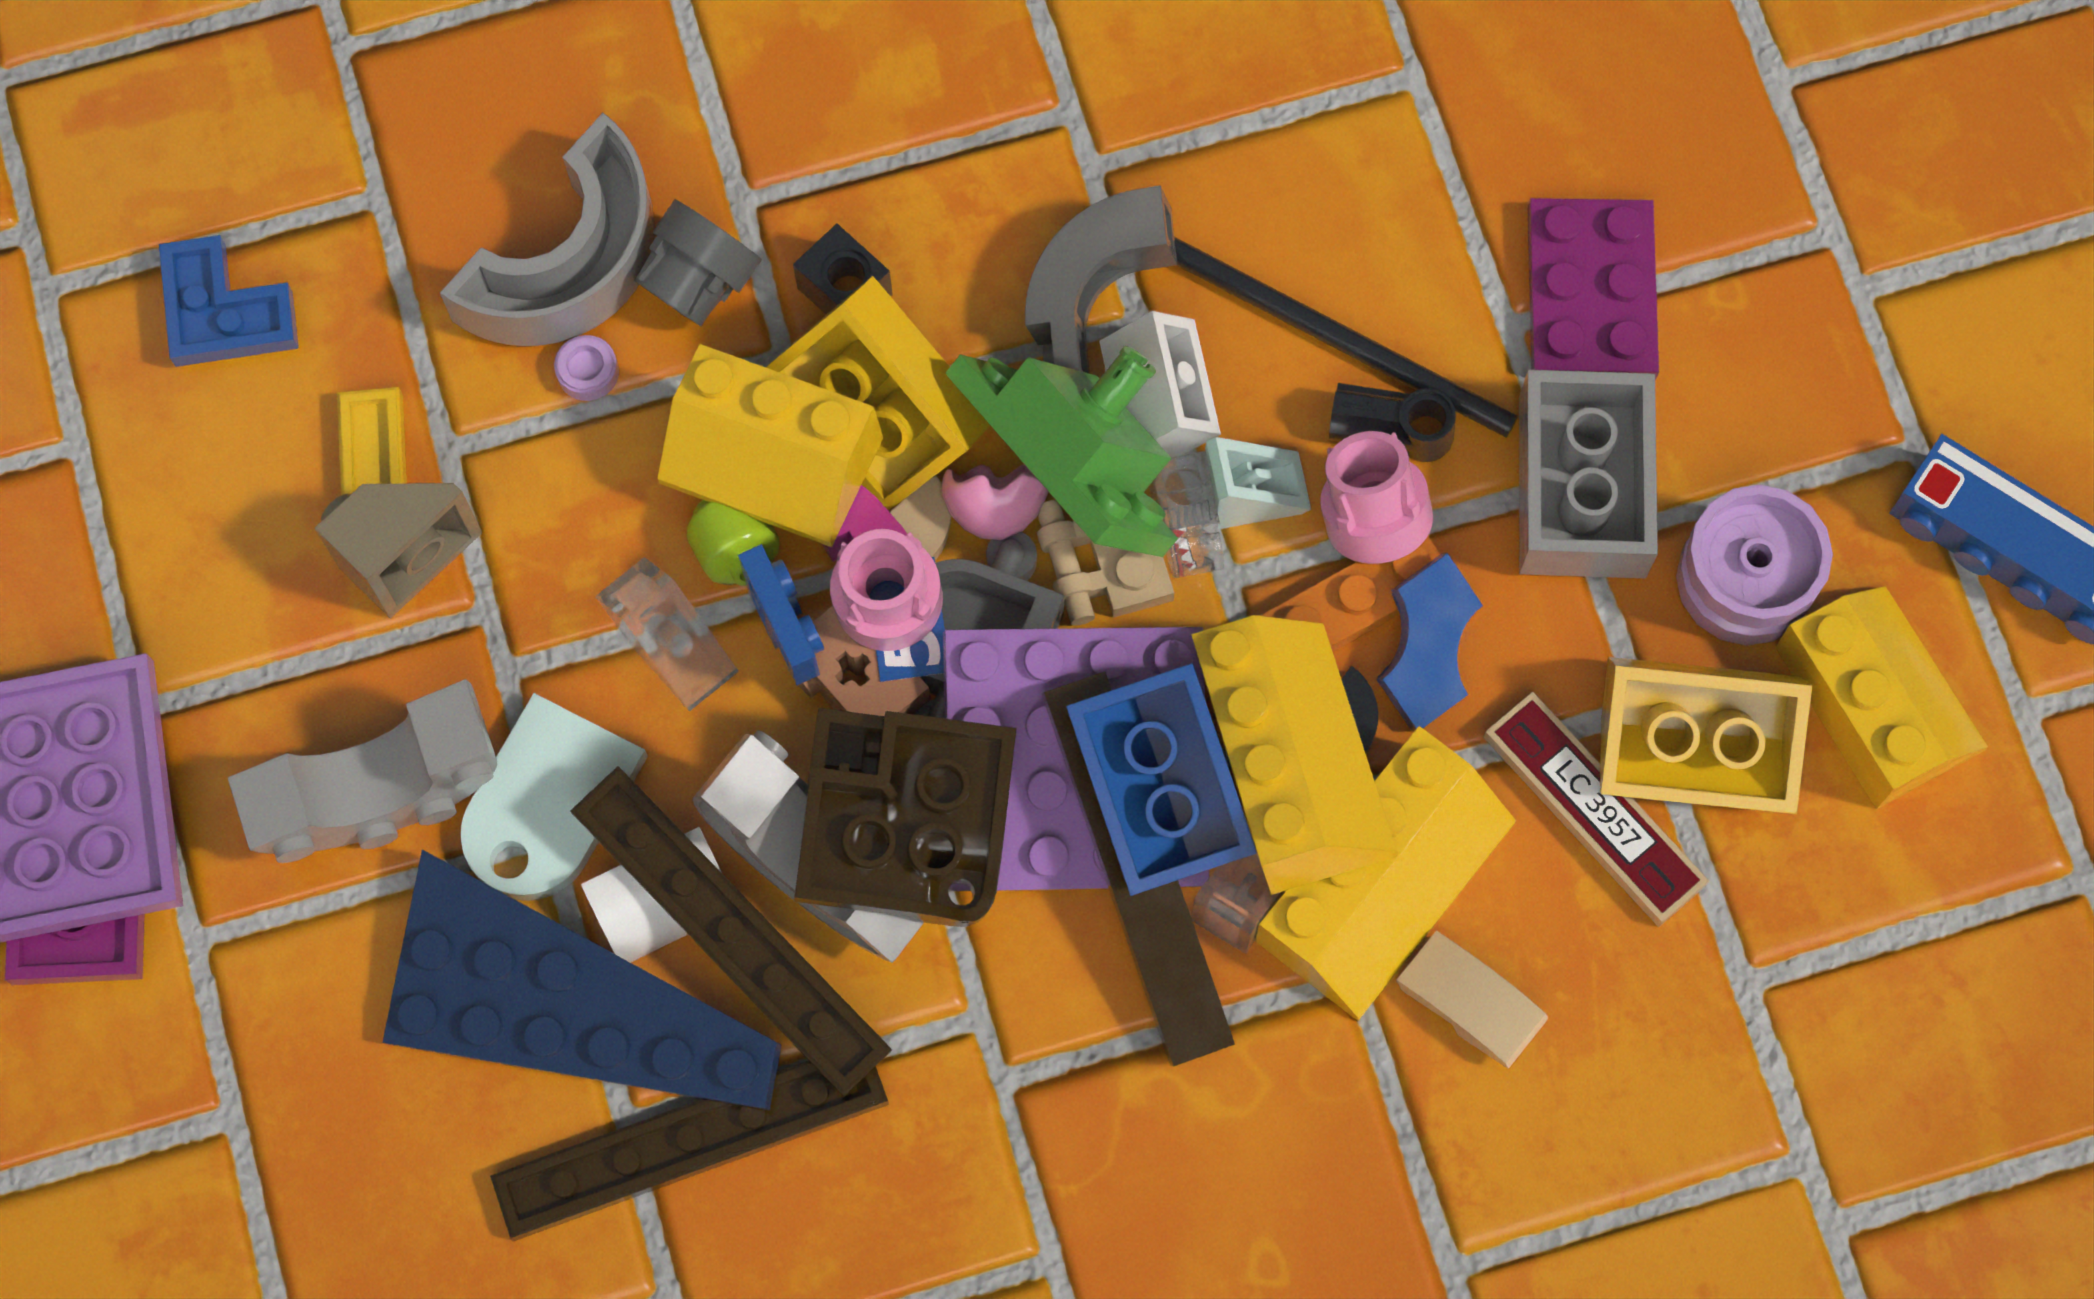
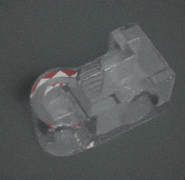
(1191, 514)

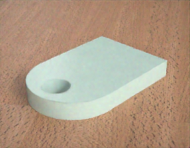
(538, 779)

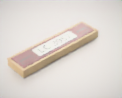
(1607, 825)

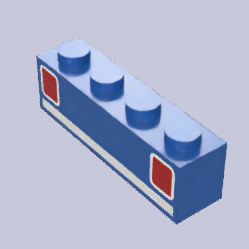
(2003, 532)

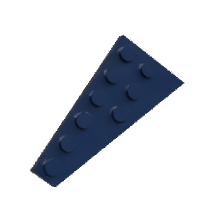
(528, 993)

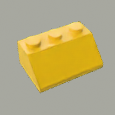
(882, 359)
(768, 444)
(1879, 694)
(1703, 735)

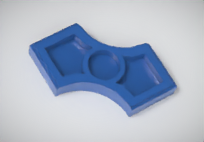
(1433, 613)

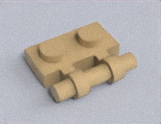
(1126, 577)

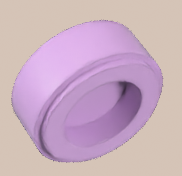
(586, 367)

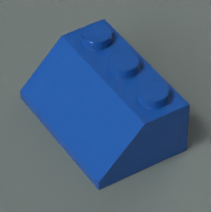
(1161, 779)

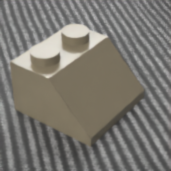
(397, 537)

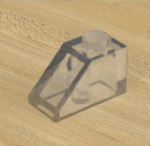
(667, 632)

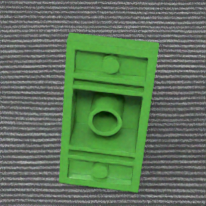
(1078, 441)

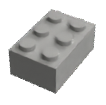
(1587, 474)

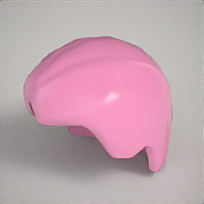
(991, 504)

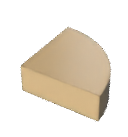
(926, 516)

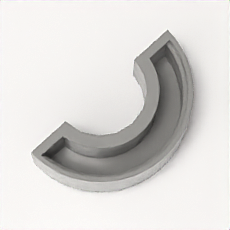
(583, 277)
(371, 788)
(760, 814)

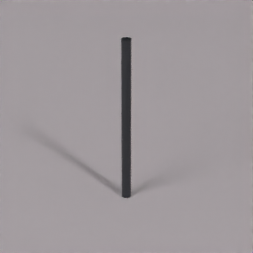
(1341, 337)

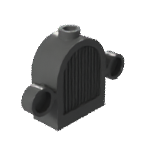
(993, 598)

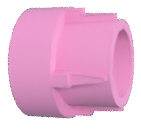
(1374, 499)
(877, 558)

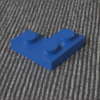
(211, 321)
(778, 608)

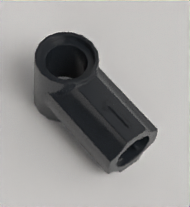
(1385, 411)

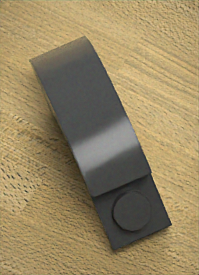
(1086, 256)

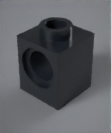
(832, 258)

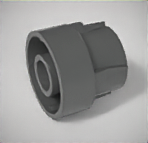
(694, 263)

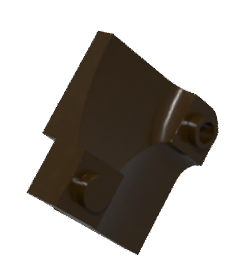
(905, 814)

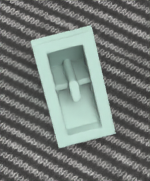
(1255, 482)

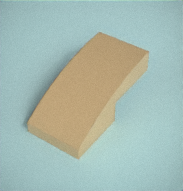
(1473, 999)

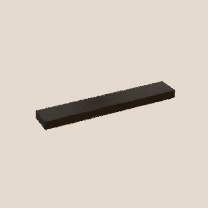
(1153, 920)
(731, 931)
(672, 1149)

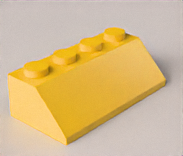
(1293, 749)
(1364, 924)

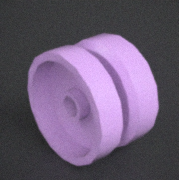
(1753, 564)

